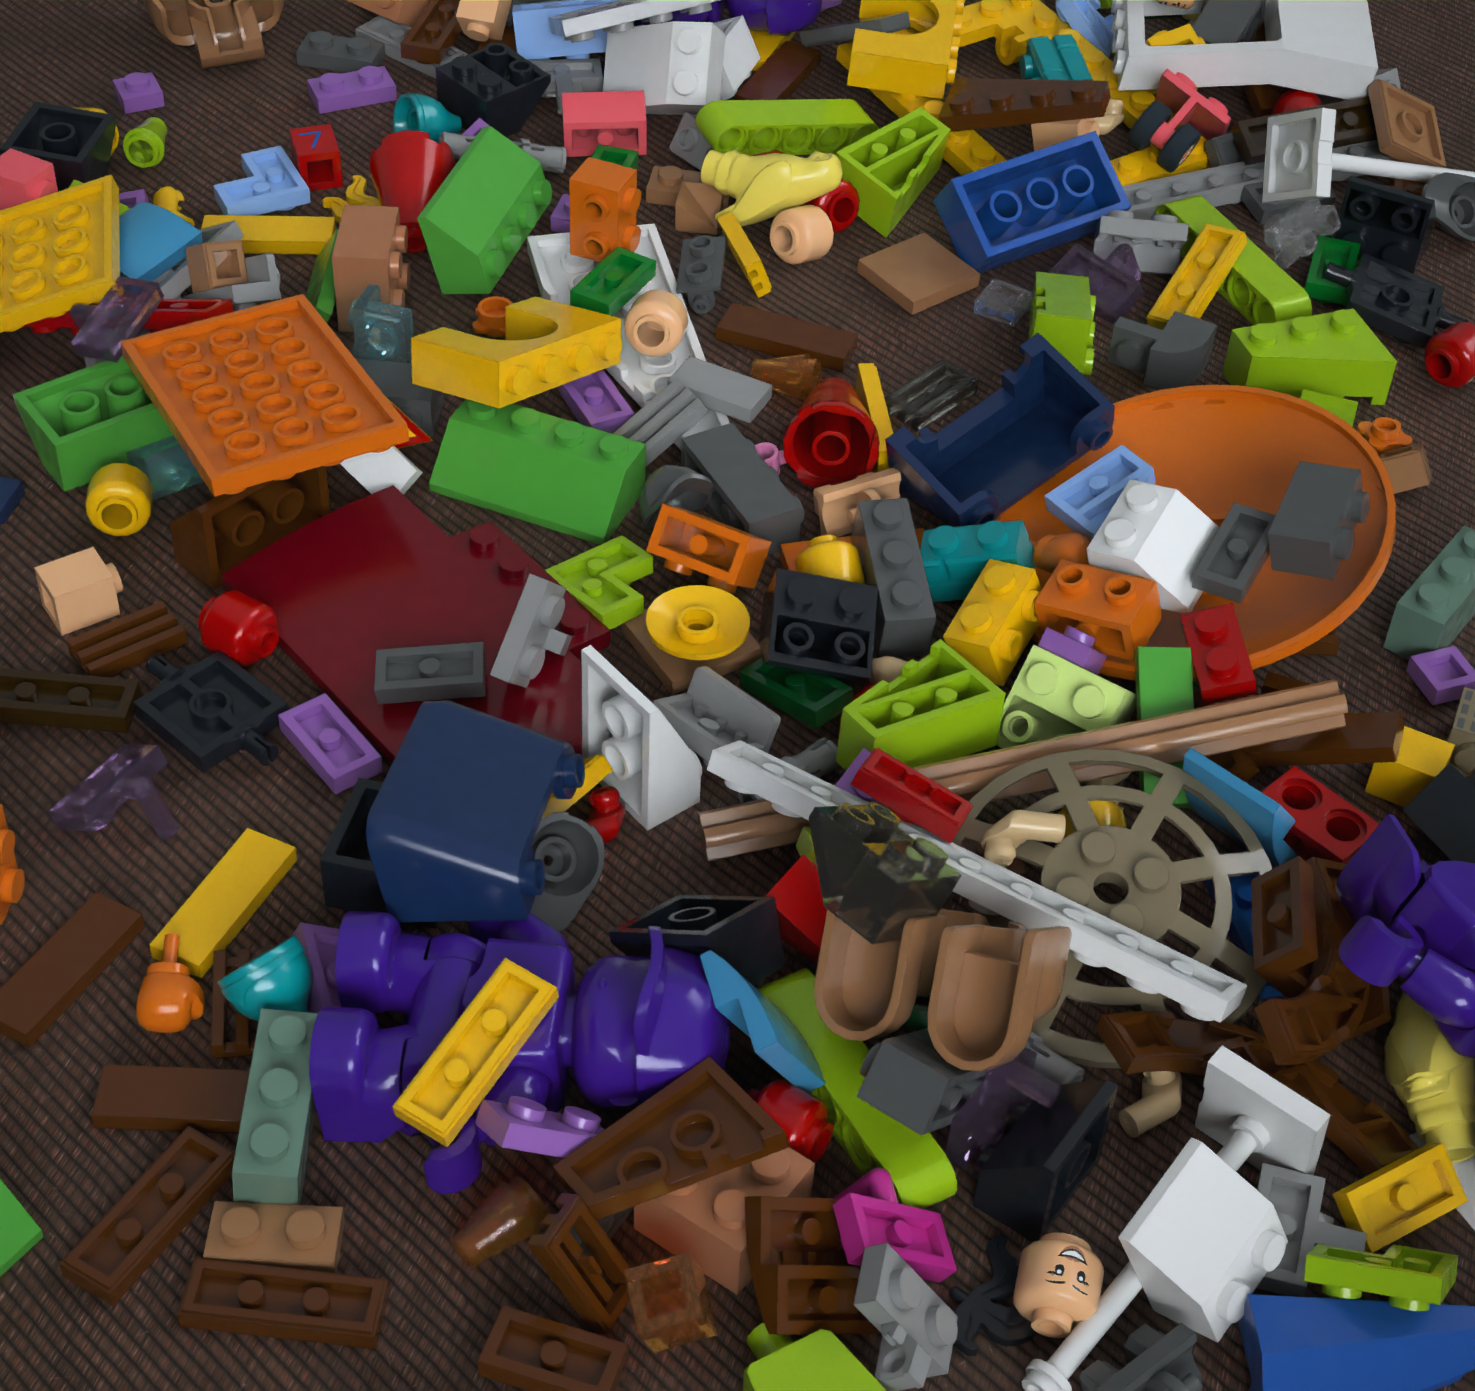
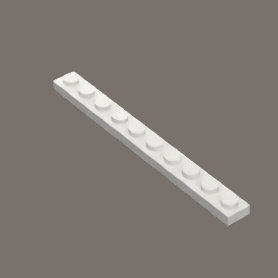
(998, 891)

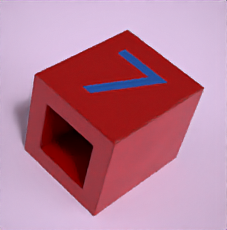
(316, 156)

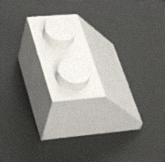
(1156, 537)
(1203, 1242)

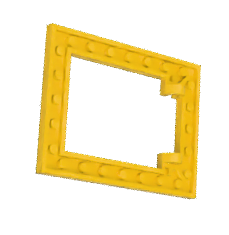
(1012, 26)

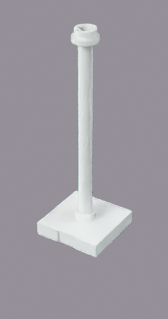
(1302, 159)
(1255, 1123)

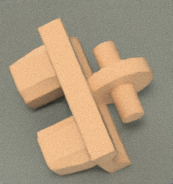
(838, 503)

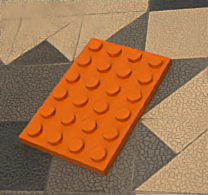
(262, 394)

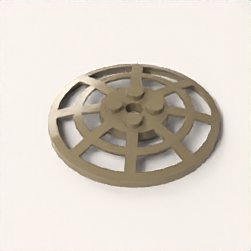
(1135, 865)

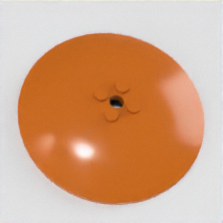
(1243, 449)

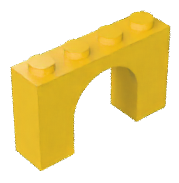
(912, 62)
(542, 350)

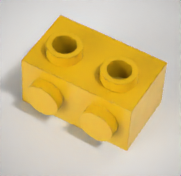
(996, 619)

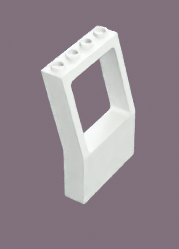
(1307, 48)

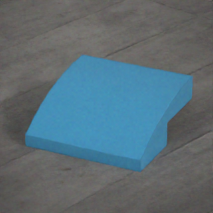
(153, 241)
(1260, 812)
(768, 1027)

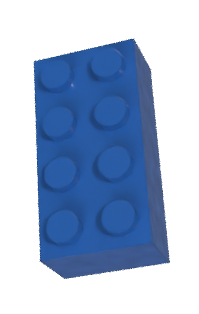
(1030, 202)

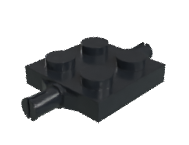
(1393, 299)
(210, 710)

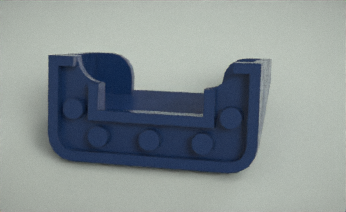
(1005, 443)
(462, 816)

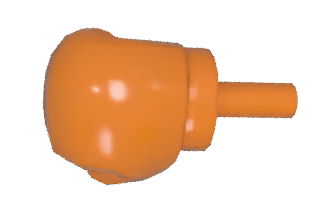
(1053, 548)
(168, 993)

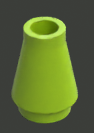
(146, 143)

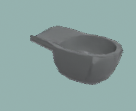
(1453, 203)
(674, 487)
(573, 868)

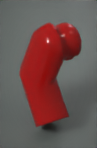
(606, 812)

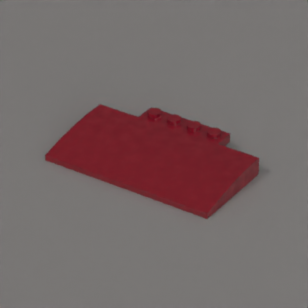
(395, 580)

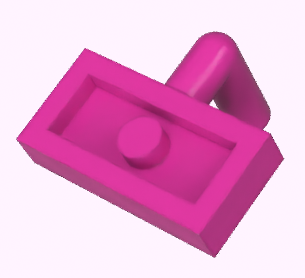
(872, 1216)

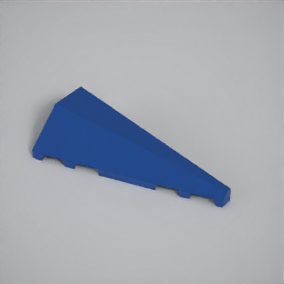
(1354, 1344)

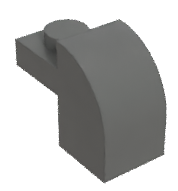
(1165, 356)

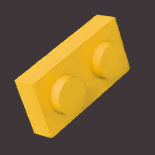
(1401, 1196)

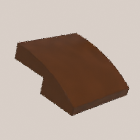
(801, 1267)

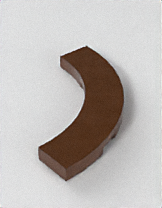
(1333, 998)
(1160, 1043)

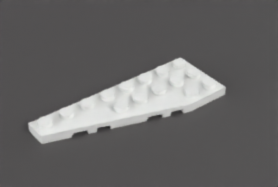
(637, 373)

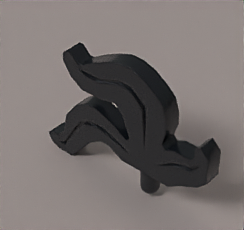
(980, 1310)

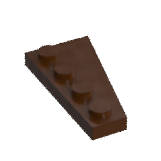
(1011, 102)

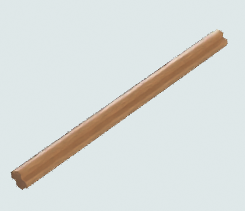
(1166, 738)

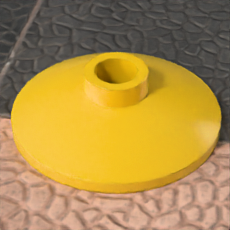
(697, 622)

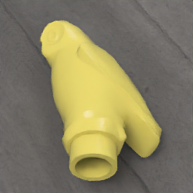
(769, 181)
(1431, 1081)

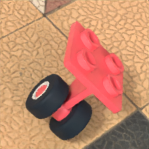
(1193, 119)

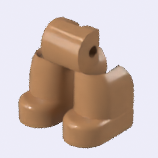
(220, 31)
(981, 981)

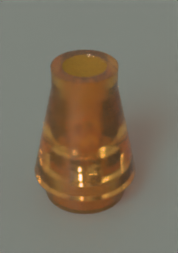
(789, 374)
(501, 1221)

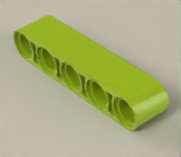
(783, 125)
(1255, 281)
(867, 1135)

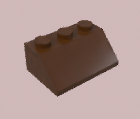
(241, 524)

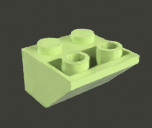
(1060, 700)

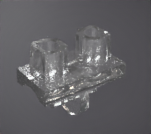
(1297, 230)

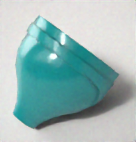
(424, 114)
(271, 981)

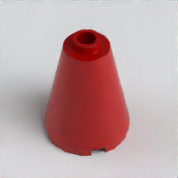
(407, 175)
(831, 436)

